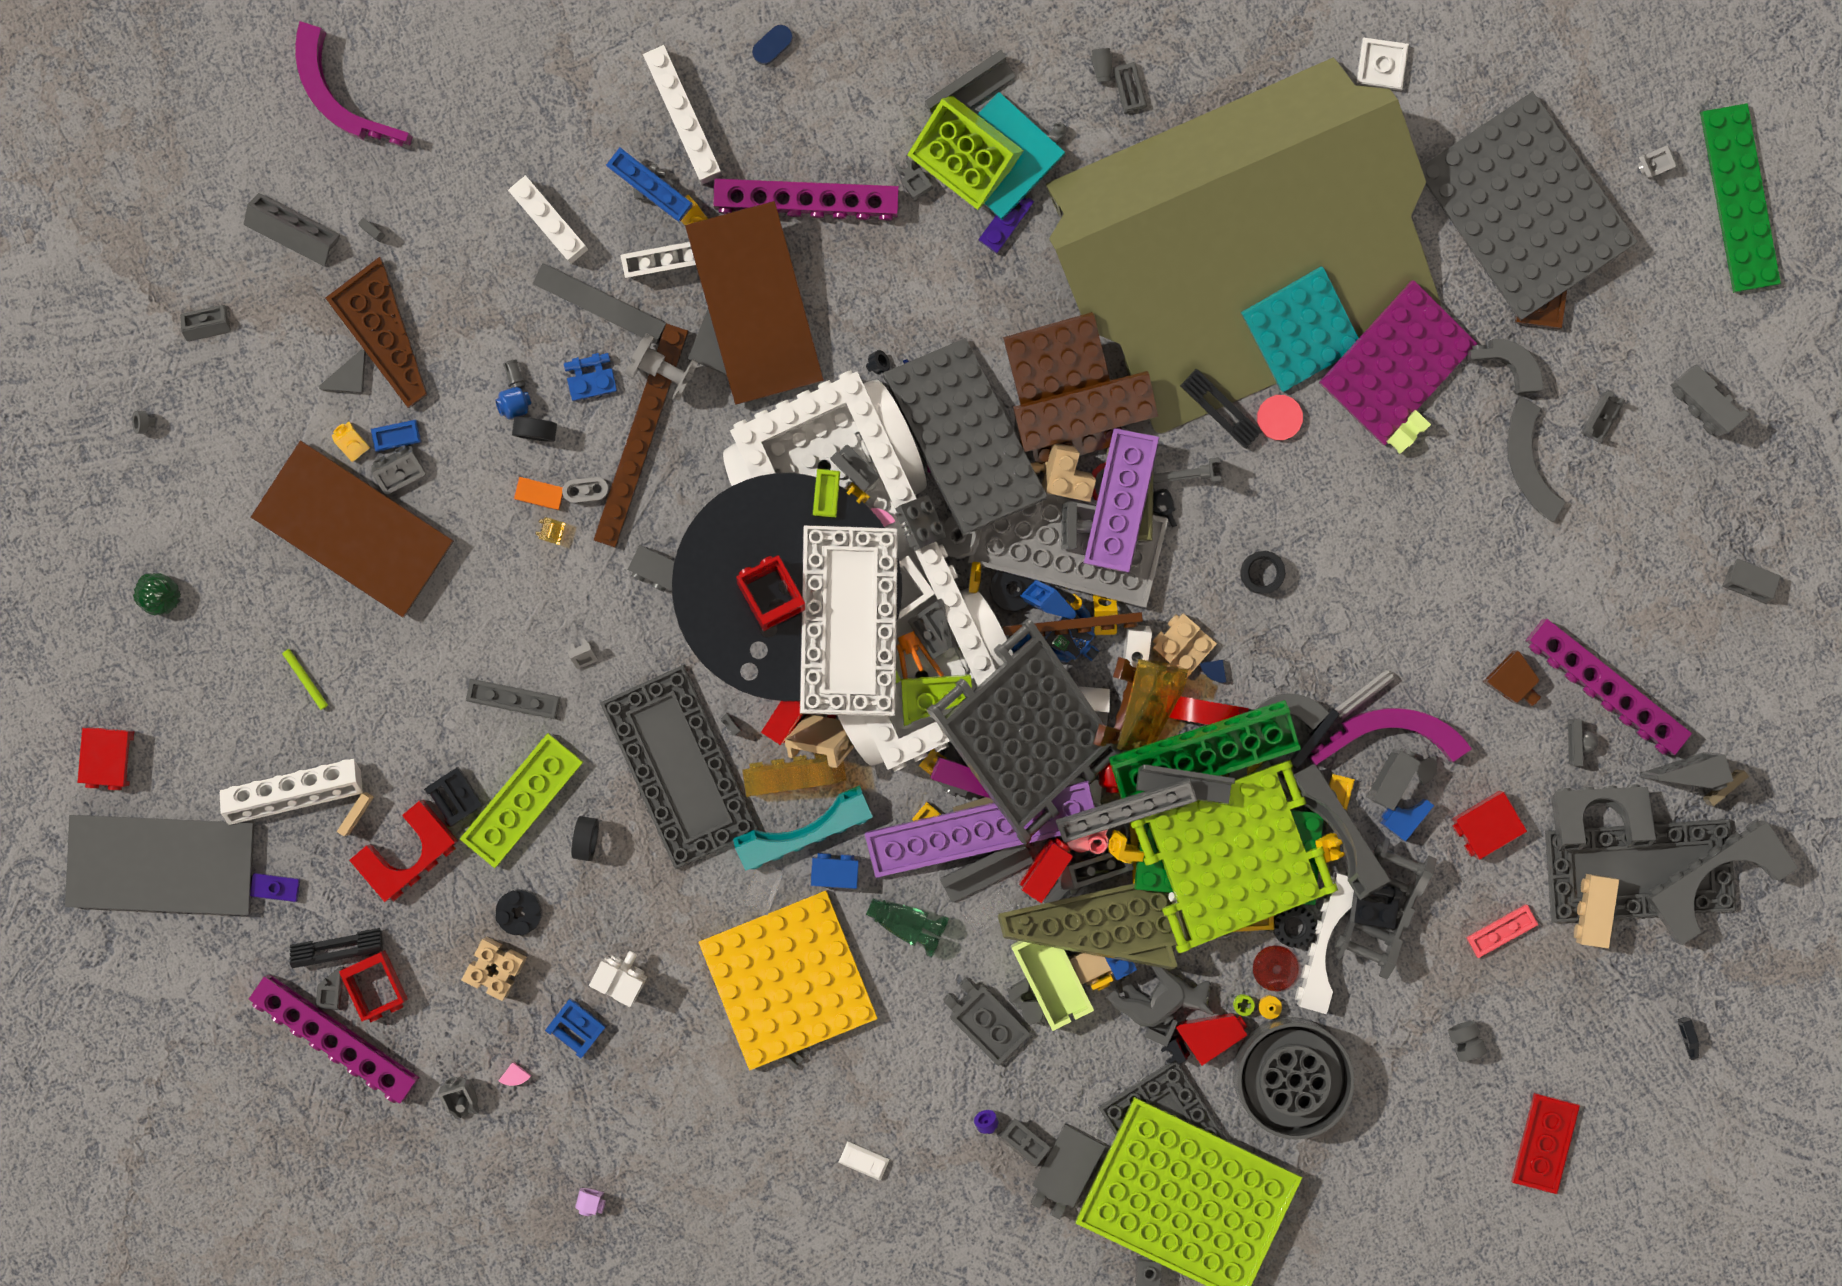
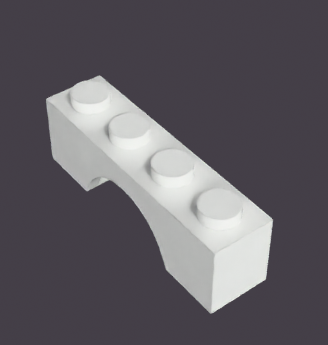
(548, 219)

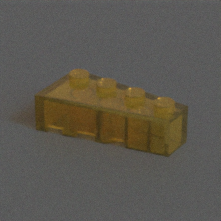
(791, 775)

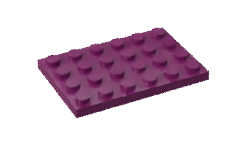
(1397, 362)

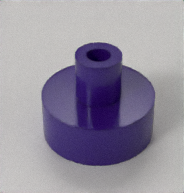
(986, 1121)

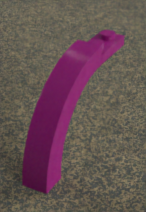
(310, 69)
(1430, 727)

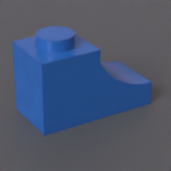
(1404, 821)

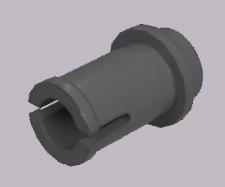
(514, 374)

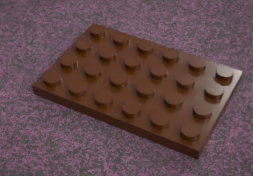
(1059, 361)

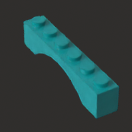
(760, 847)

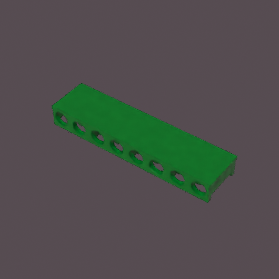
(1214, 747)

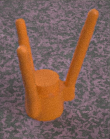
(909, 644)

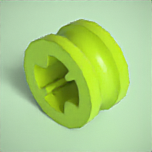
(1239, 999)

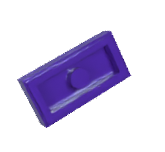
(275, 887)

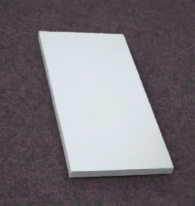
(849, 621)

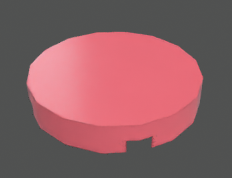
(1279, 417)

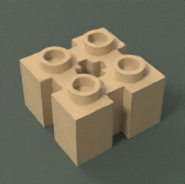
(507, 963)

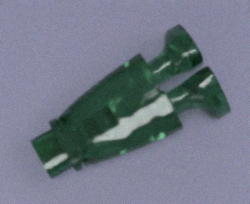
(908, 923)

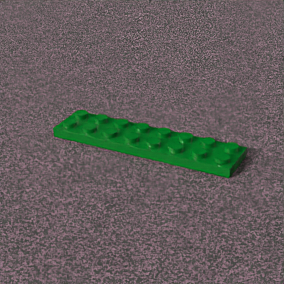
(1740, 198)

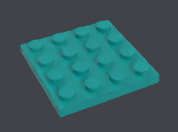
(1301, 329)

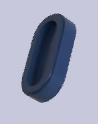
(772, 44)

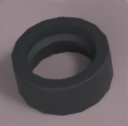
(534, 429)
(1280, 570)
(584, 838)

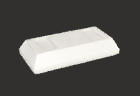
(864, 1161)

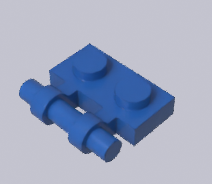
(590, 384)

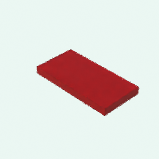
(1545, 1143)

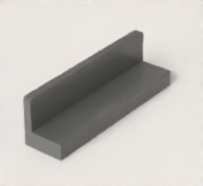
(976, 83)
(290, 228)
(1206, 786)
(985, 871)

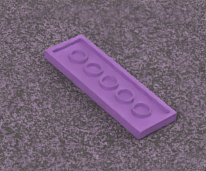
(1121, 500)

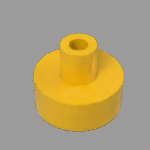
(1267, 1002)

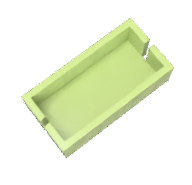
(1053, 982)

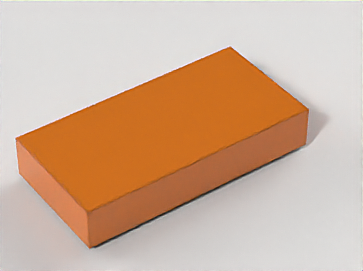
(539, 493)

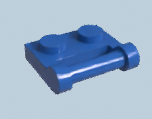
(578, 1021)

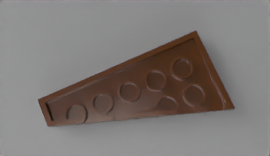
(374, 319)

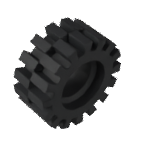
(1299, 939)

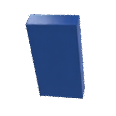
(396, 435)

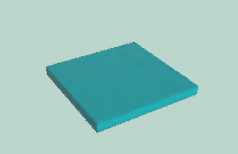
(1035, 162)

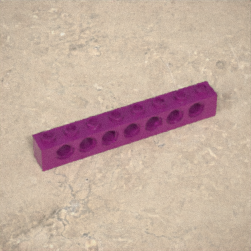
(818, 191)
(1675, 733)
(262, 1001)

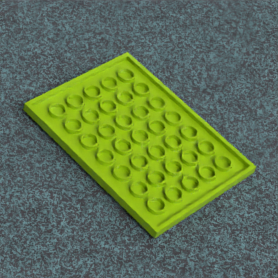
(1187, 1198)

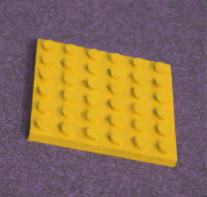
(788, 980)

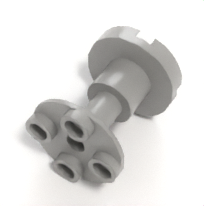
(653, 363)

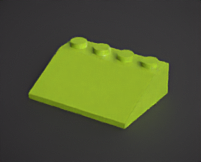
(964, 151)

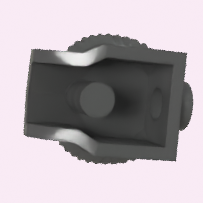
(458, 1097)

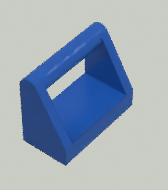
(1047, 600)

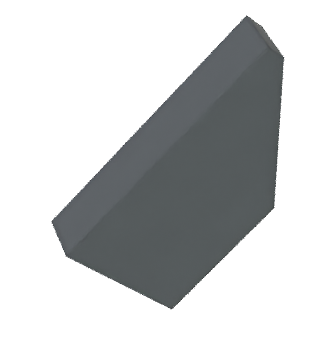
(330, 991)

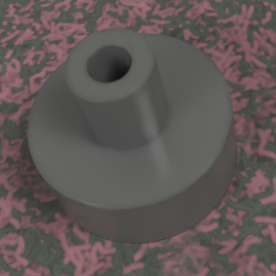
(141, 422)

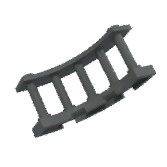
(1404, 915)

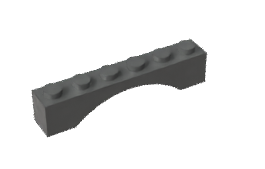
(1364, 870)

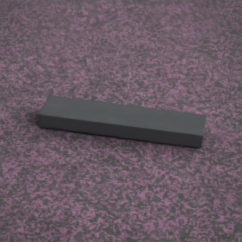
(513, 698)

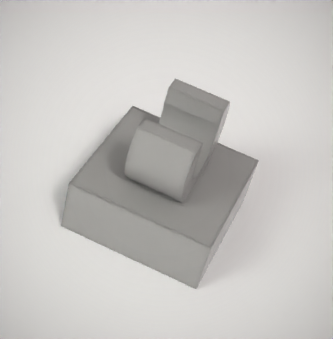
(582, 655)

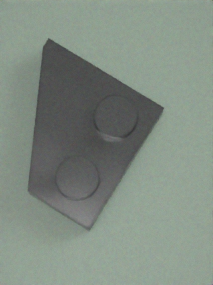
(932, 629)

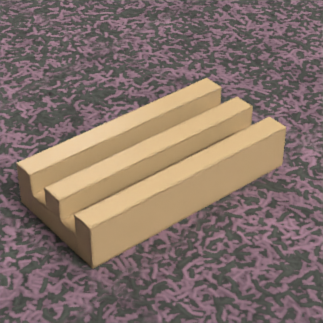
(355, 814)

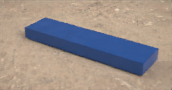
(649, 184)

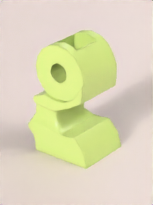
(1408, 431)

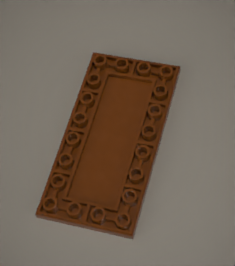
(754, 302)
(352, 529)

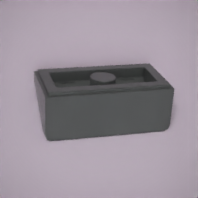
(205, 323)

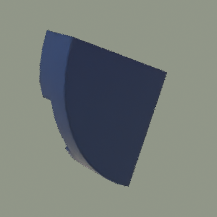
(1214, 670)

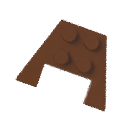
(1106, 734)

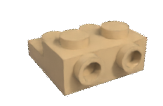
(1183, 643)

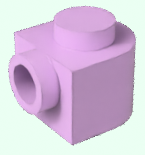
(590, 1202)

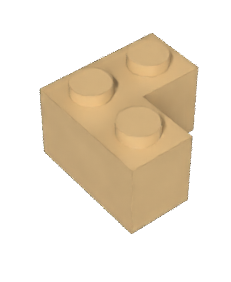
(1063, 478)

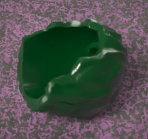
(156, 594)

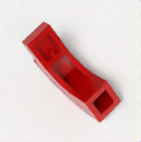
(1204, 711)

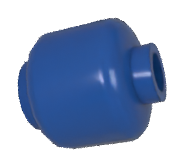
(513, 402)

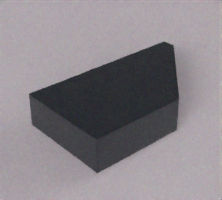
(1689, 1036)

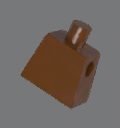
(1514, 679)

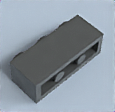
(1092, 870)

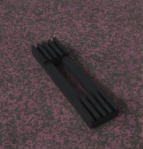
(1244, 431)
(304, 953)

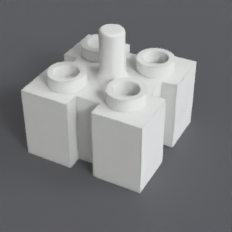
(619, 978)

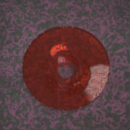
(1264, 964)

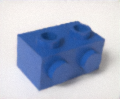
(834, 872)

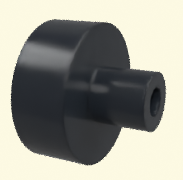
(878, 362)

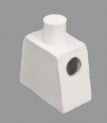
(1137, 640)

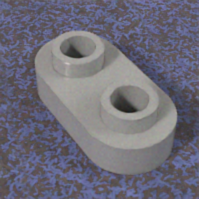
(586, 490)

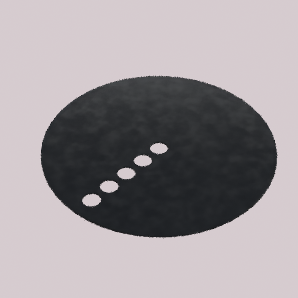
(738, 532)

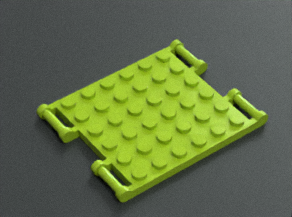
(1235, 858)

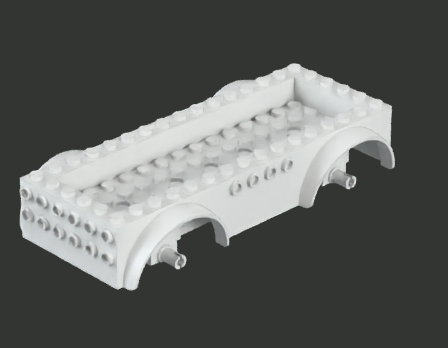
(870, 422)

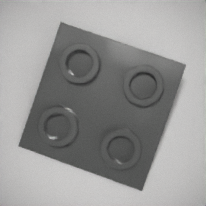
(921, 521)

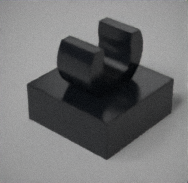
(1178, 1049)

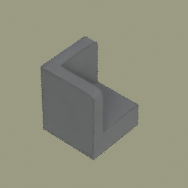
(1161, 1033)

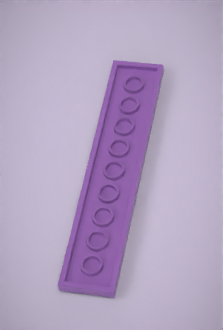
(962, 834)

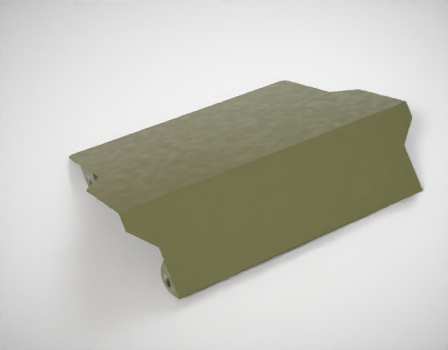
(1231, 211)

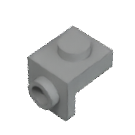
(1657, 162)

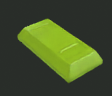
(826, 493)

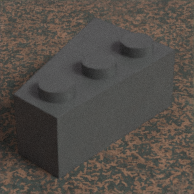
(1707, 401)

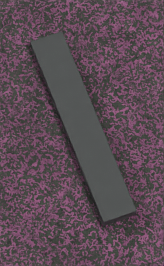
(598, 303)
(1126, 810)

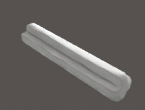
(1364, 694)

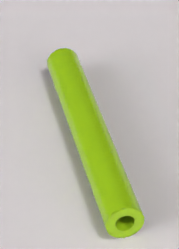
(304, 678)

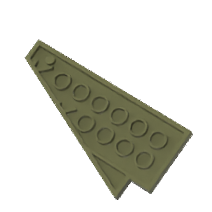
(1104, 923)

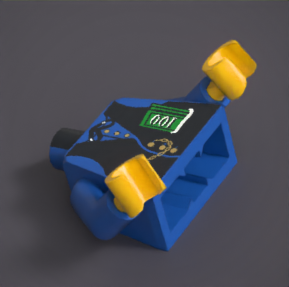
(1073, 644)

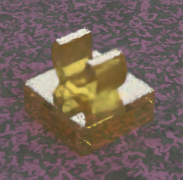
(551, 530)

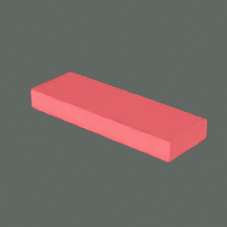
(1502, 931)

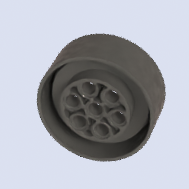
(1261, 1054)

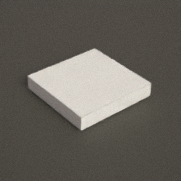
(1382, 64)

